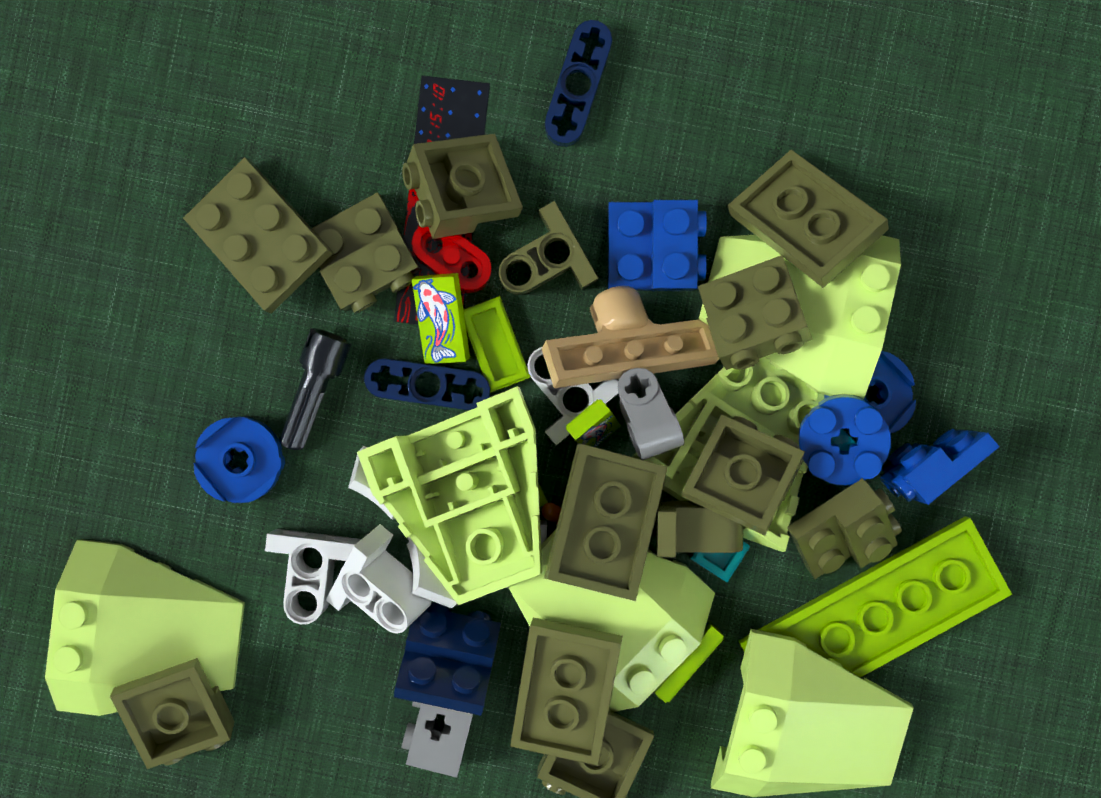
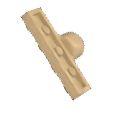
(626, 342)

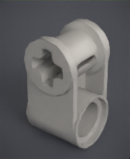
(649, 419)

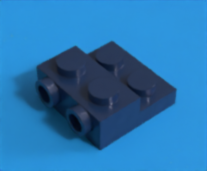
(448, 659)

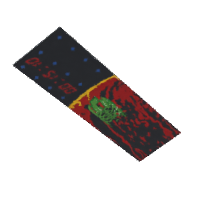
(445, 112)

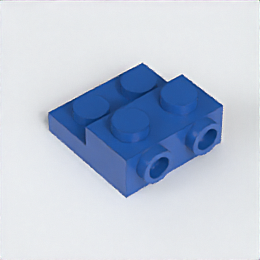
(656, 245)
(928, 471)

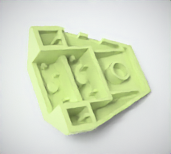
(843, 317)
(466, 495)
(130, 619)
(656, 628)
(808, 725)

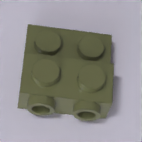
(460, 184)
(366, 254)
(754, 314)
(744, 473)
(847, 525)
(173, 714)
(620, 759)

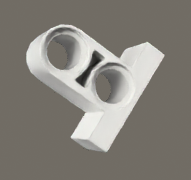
(557, 431)
(301, 576)
(378, 584)

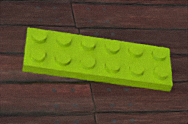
(899, 601)

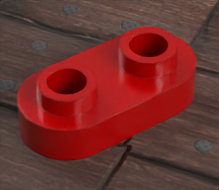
(452, 258)

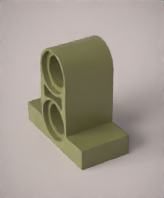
(541, 268)
(693, 528)

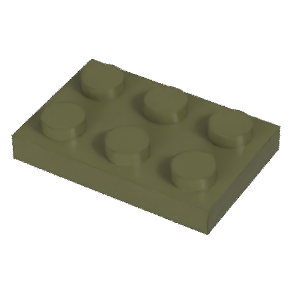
(808, 218)
(258, 235)
(606, 522)
(565, 691)

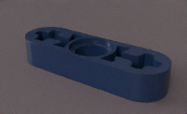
(599, 57)
(397, 369)

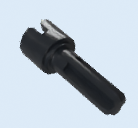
(322, 360)

